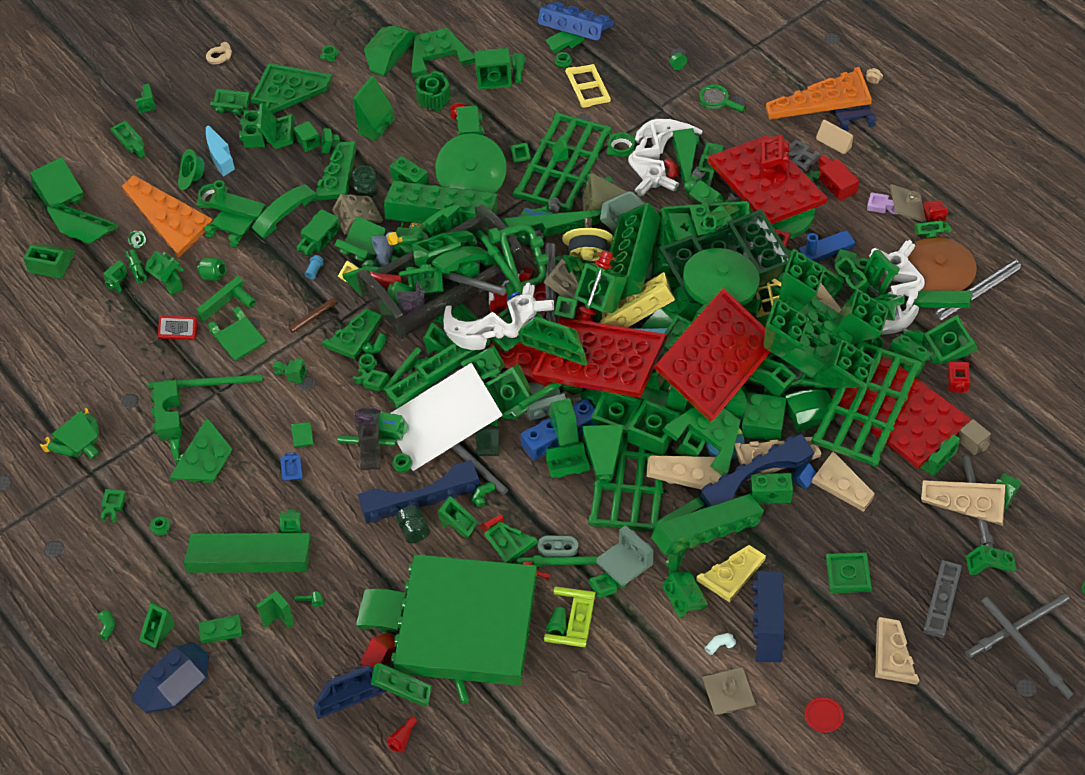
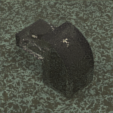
(369, 446)

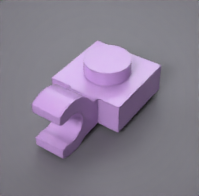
(880, 203)

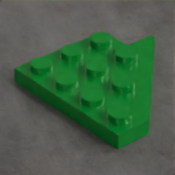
(287, 86)

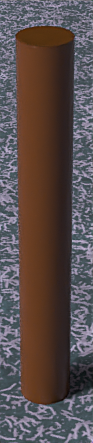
(312, 315)

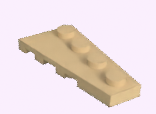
(747, 452)
(683, 470)
(971, 499)

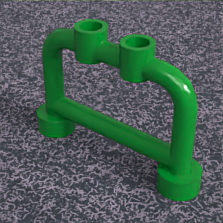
(535, 243)

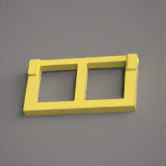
(577, 87)

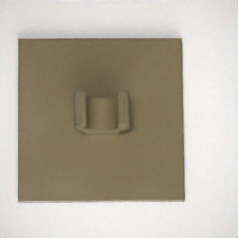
(908, 203)
(728, 691)

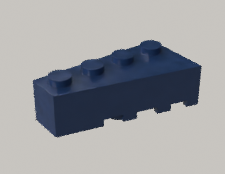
(768, 616)

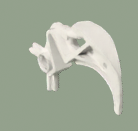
(647, 160)
(912, 283)
(475, 334)

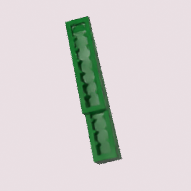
(554, 223)
(428, 374)

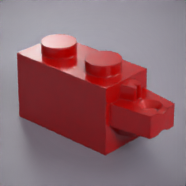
(837, 178)

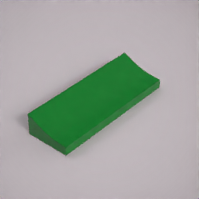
(248, 552)

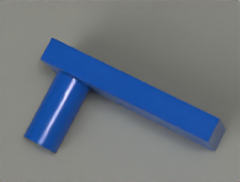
(826, 247)

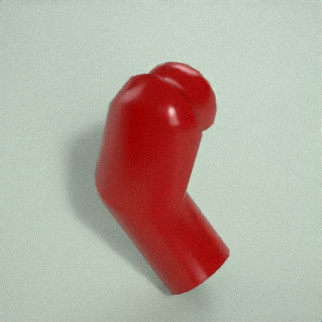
(673, 168)

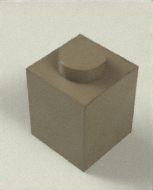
(974, 437)

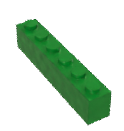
(707, 524)

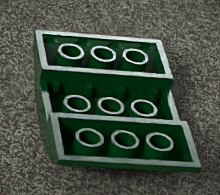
(747, 235)

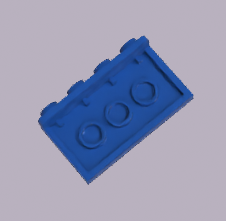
(573, 20)

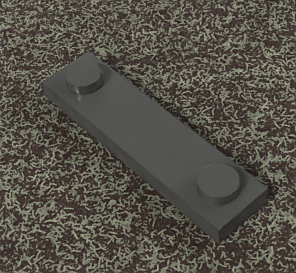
(942, 599)

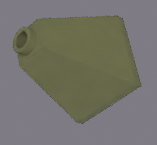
(598, 192)

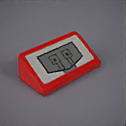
(177, 327)

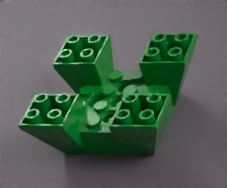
(817, 336)

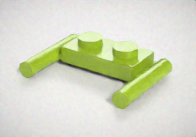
(579, 618)

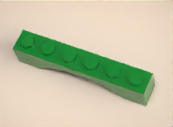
(769, 373)

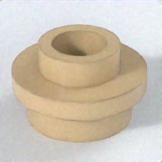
(874, 76)

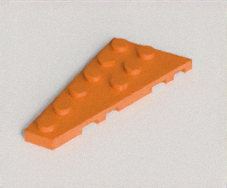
(827, 95)
(171, 218)

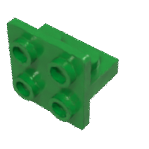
(428, 276)

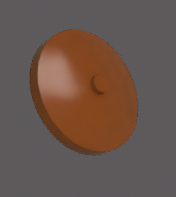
(943, 264)

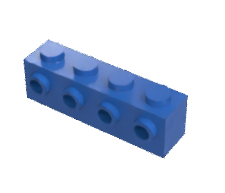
(542, 436)

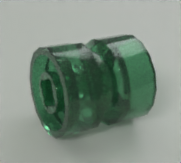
(365, 181)
(412, 525)

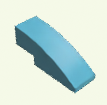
(219, 152)

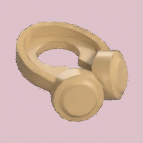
(224, 48)

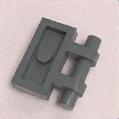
(802, 151)

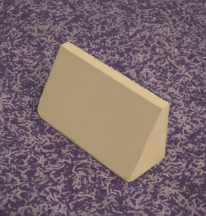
(834, 137)

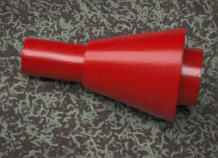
(385, 279)
(398, 740)

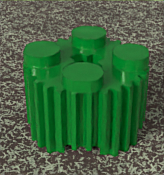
(432, 91)

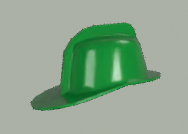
(191, 169)

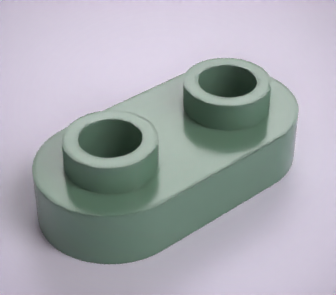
(557, 546)

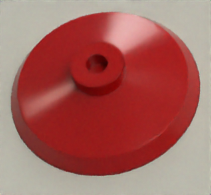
(824, 714)

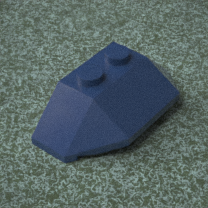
(172, 678)
(346, 691)

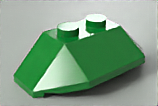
(388, 48)
(80, 223)
(681, 306)
(553, 339)

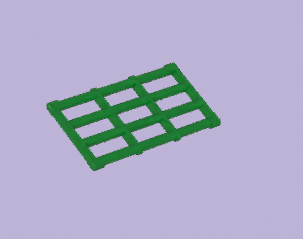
(565, 175)
(869, 420)
(637, 489)

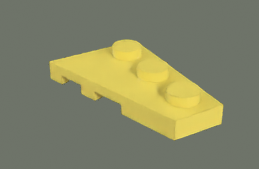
(732, 574)

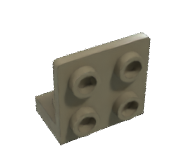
(353, 206)

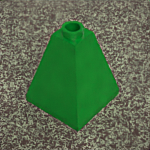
(603, 449)

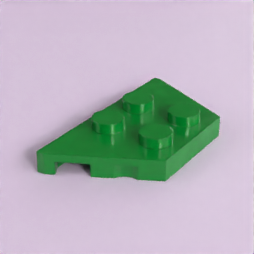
(203, 456)

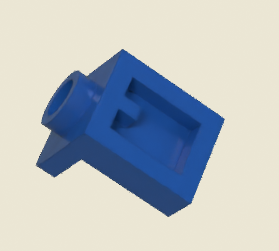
(291, 467)

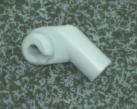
(719, 640)

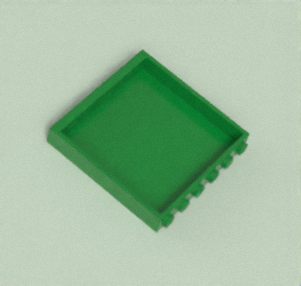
(465, 620)

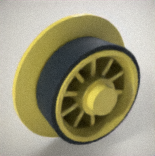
(587, 241)

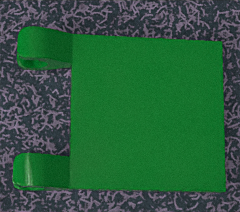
(230, 223)
(238, 338)

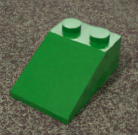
(372, 110)

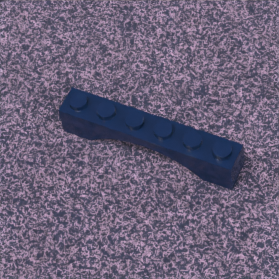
(788, 455)
(382, 504)

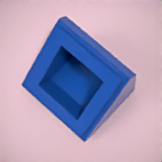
(803, 475)

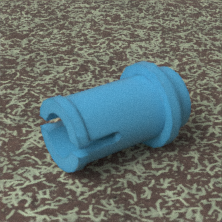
(314, 266)

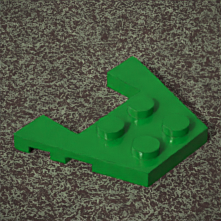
(435, 46)
(719, 433)

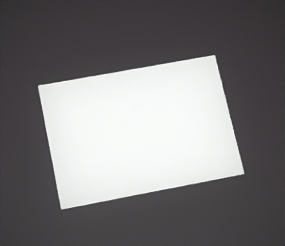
(446, 415)

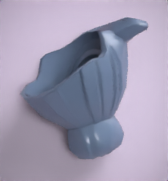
(383, 249)

